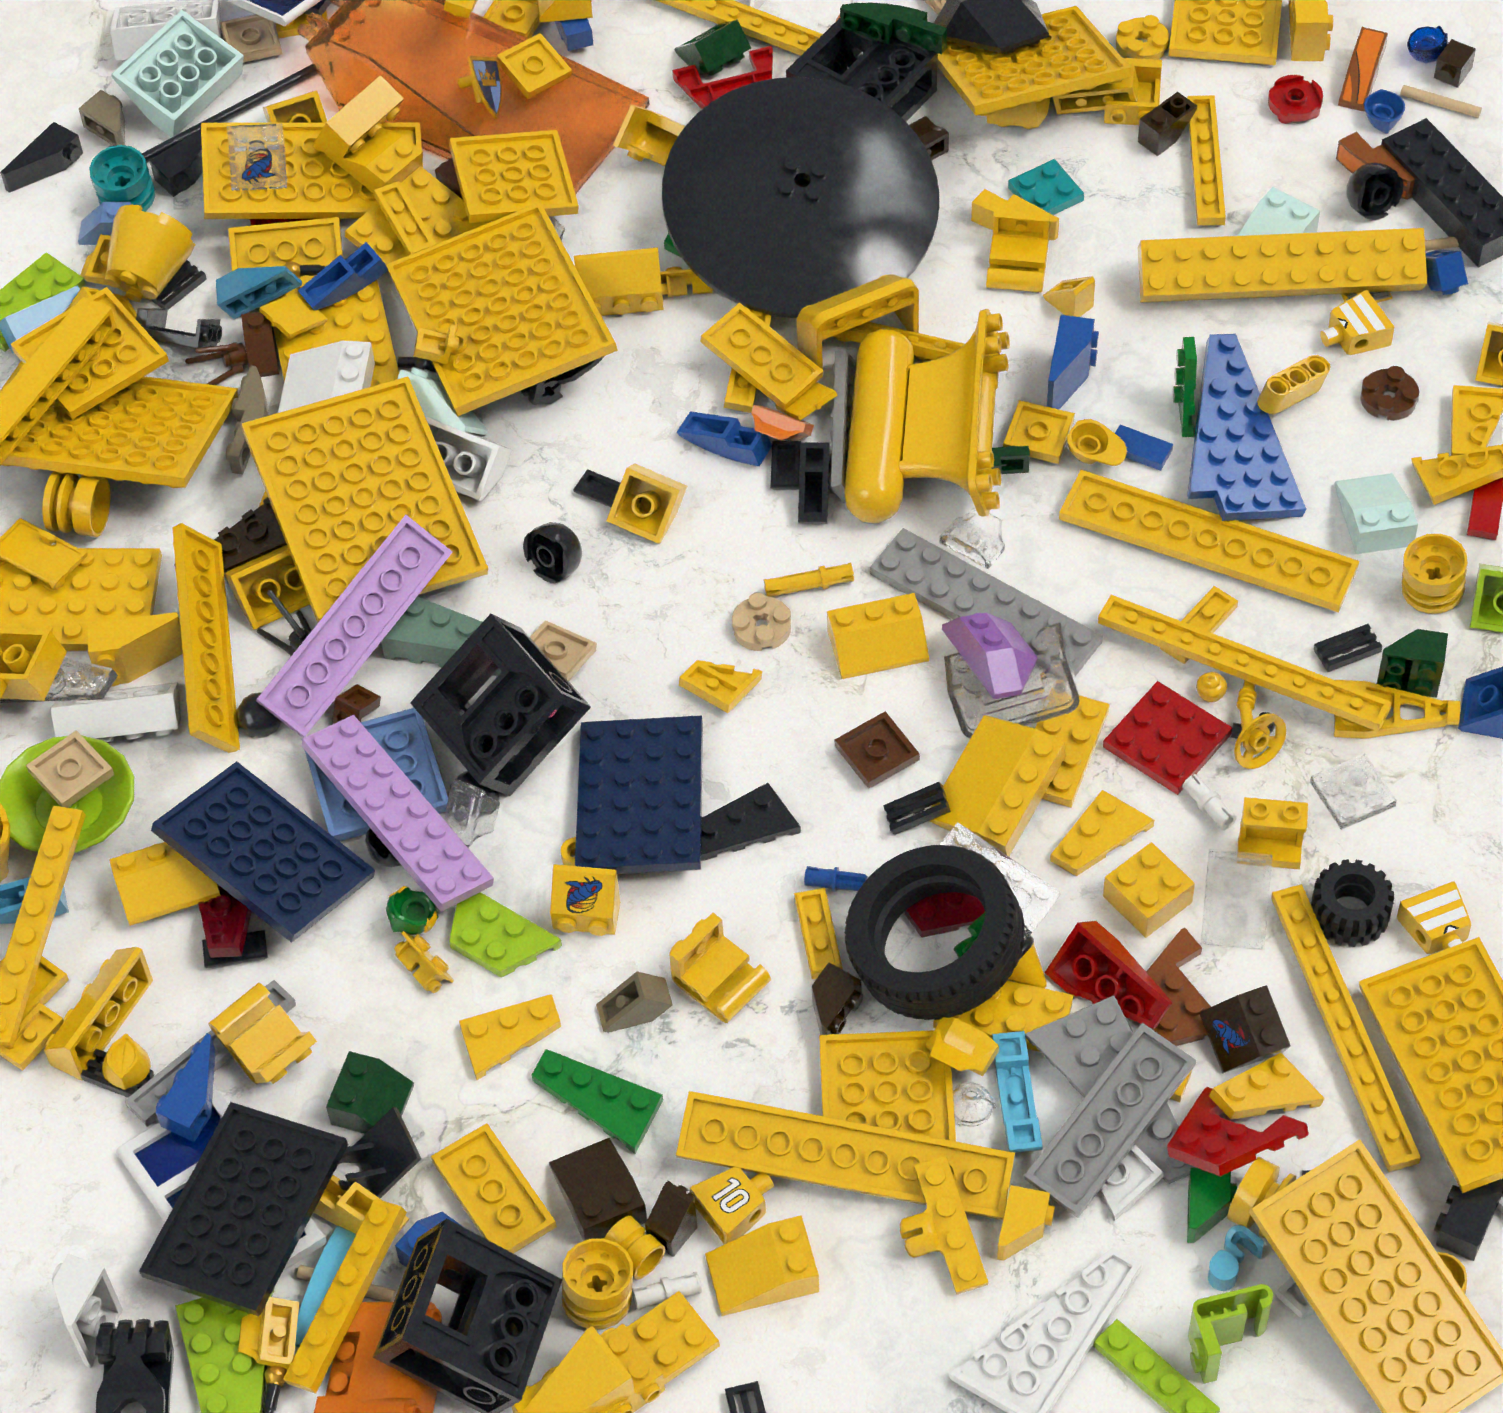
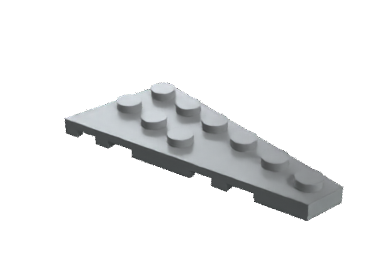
(1083, 1049)

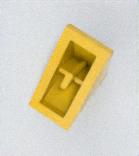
(1072, 296)

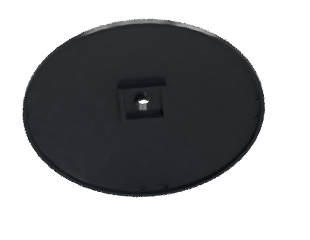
(785, 245)

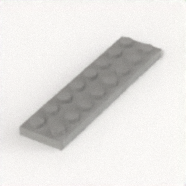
(963, 590)

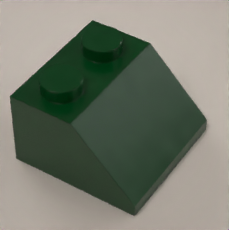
(715, 47)
(366, 1093)

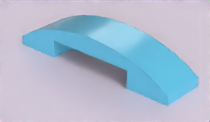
(1016, 1093)
(322, 1278)

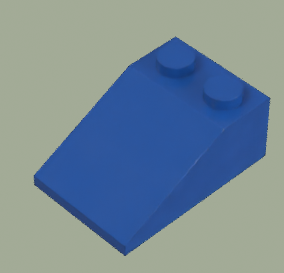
(1071, 358)

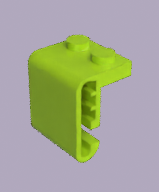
(1222, 1321)

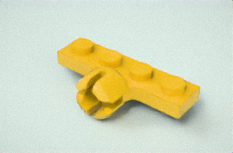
(944, 1227)

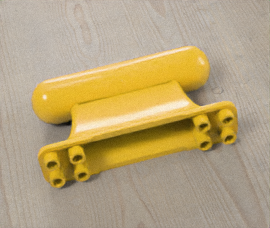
(924, 419)

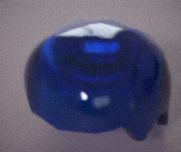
(1427, 43)

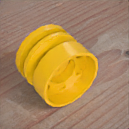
(76, 504)
(1434, 573)
(1254, 1188)
(597, 1283)

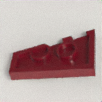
(944, 913)
(224, 924)

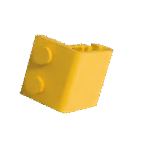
(1018, 250)
(715, 970)
(261, 1036)

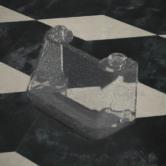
(1046, 695)

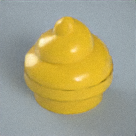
(1211, 686)

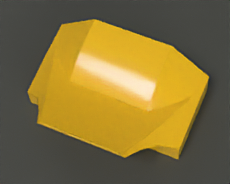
(96, 263)
(962, 1046)
(272, 1334)

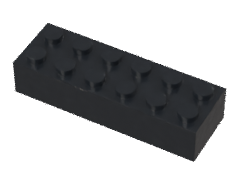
(1451, 190)

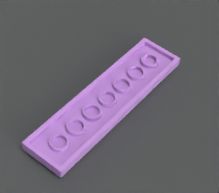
(354, 626)
(397, 813)

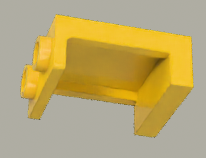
(1149, 81)
(1274, 830)

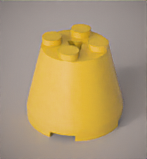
(145, 252)

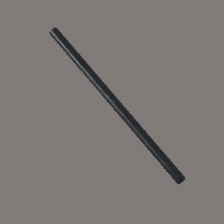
(236, 109)

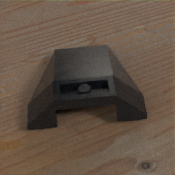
(993, 24)

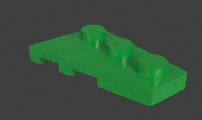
(1186, 380)

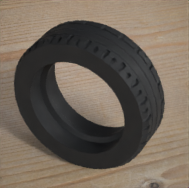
(905, 882)

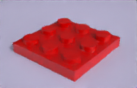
(1167, 737)

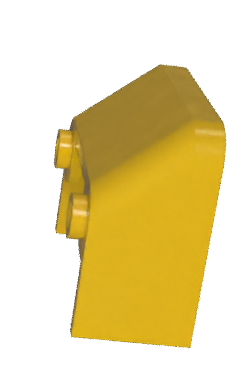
(647, 135)
(855, 308)

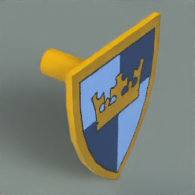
(486, 82)

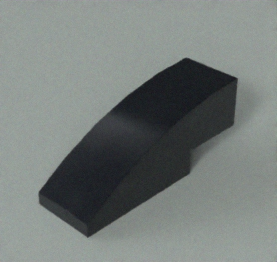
(813, 483)

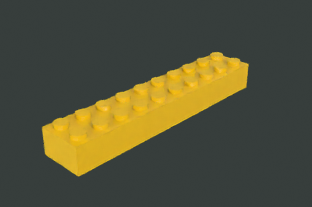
(1282, 265)

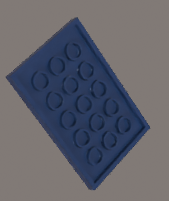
(640, 795)
(263, 851)

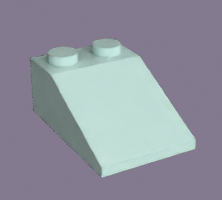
(1281, 215)
(436, 402)
(1377, 513)

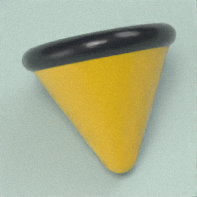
(1029, 967)

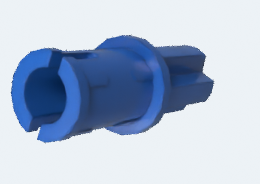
(833, 879)

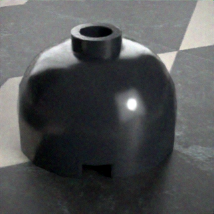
(1374, 190)
(553, 551)

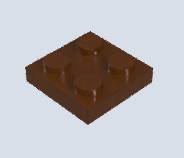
(877, 749)

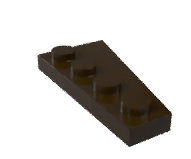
(251, 537)

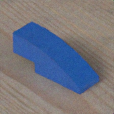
(575, 33)
(343, 277)
(725, 437)

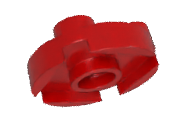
(1295, 110)

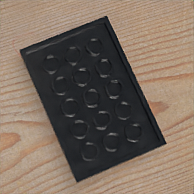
(244, 1208)

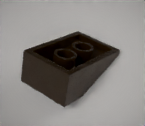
(598, 1189)

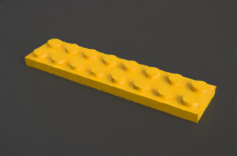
(205, 639)

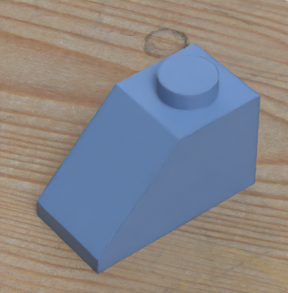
(99, 222)

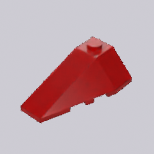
(1099, 967)

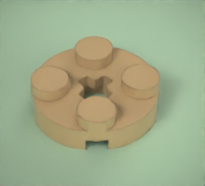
(761, 608)

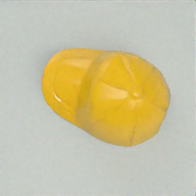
(1096, 443)

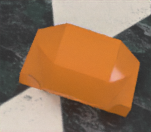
(779, 424)

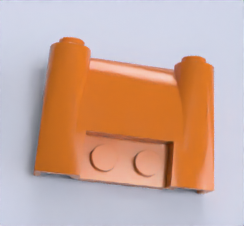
(364, 1383)

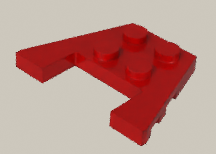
(704, 94)
(1222, 1145)

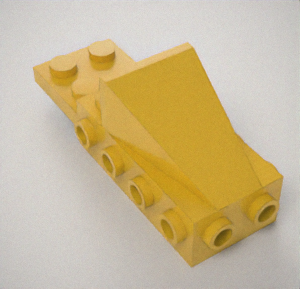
(624, 1363)

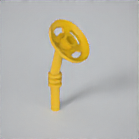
(1255, 732)

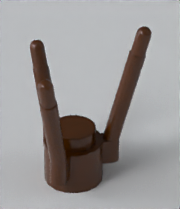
(231, 354)

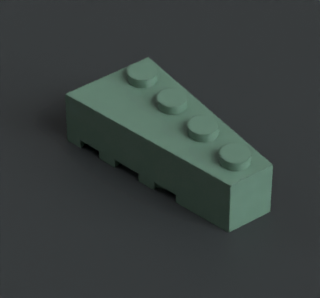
(428, 633)

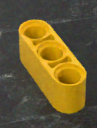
(1293, 384)

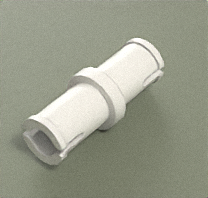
(1209, 802)
(664, 1289)

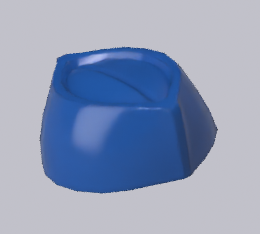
(1384, 109)

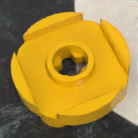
(1146, 28)

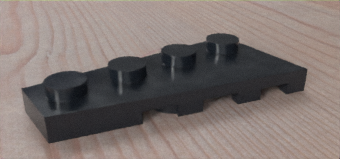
(745, 821)

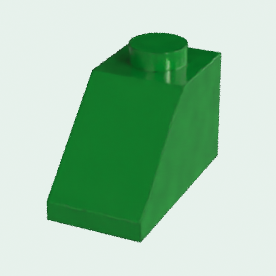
(1207, 1201)

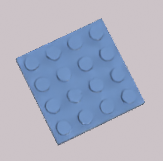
(409, 746)

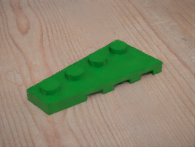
(607, 1100)

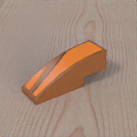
(1363, 68)
(1355, 152)

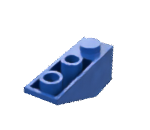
(189, 1101)

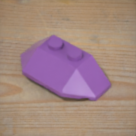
(993, 652)

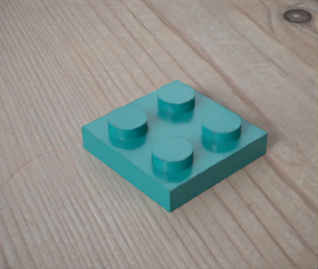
(1047, 187)

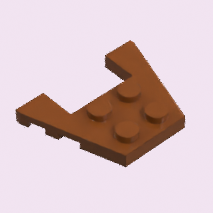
(1182, 1020)

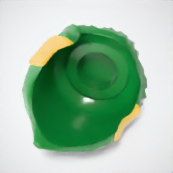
(411, 911)

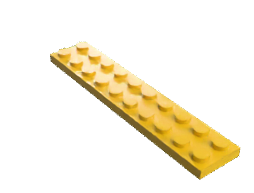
(1208, 541)
(838, 1152)

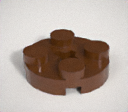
(1393, 380)

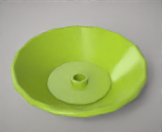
(30, 805)

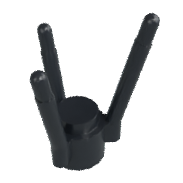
(297, 636)

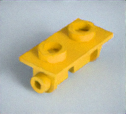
(679, 279)
(431, 970)

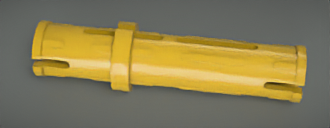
(802, 581)

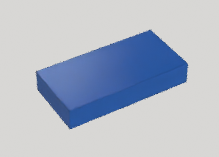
(1145, 448)

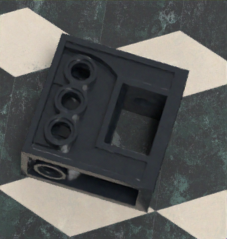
(873, 67)
(509, 714)
(493, 1327)

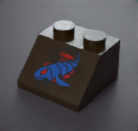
(1245, 1029)

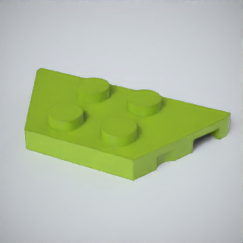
(497, 935)

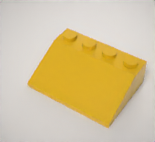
(1000, 781)

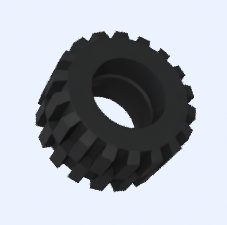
(1357, 882)

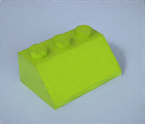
(1488, 599)

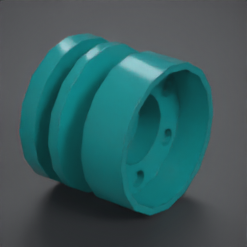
(122, 176)

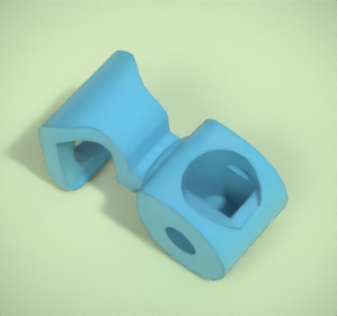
(1224, 1264)

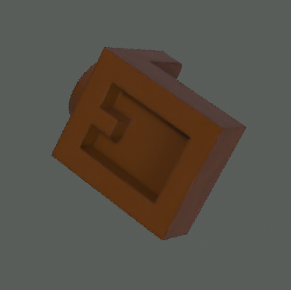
(356, 702)

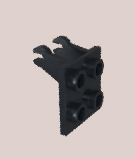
(383, 1154)

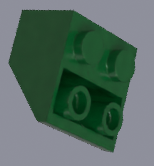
(1414, 663)

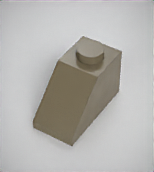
(104, 117)
(634, 1002)

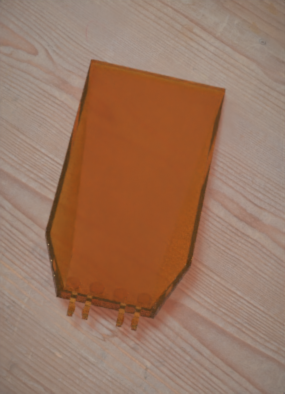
(425, 54)

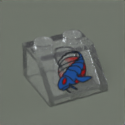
(256, 157)

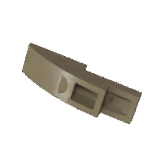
(247, 407)

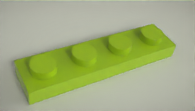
(1151, 1371)

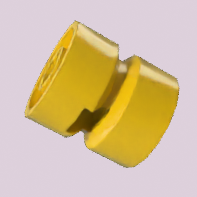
(643, 1249)

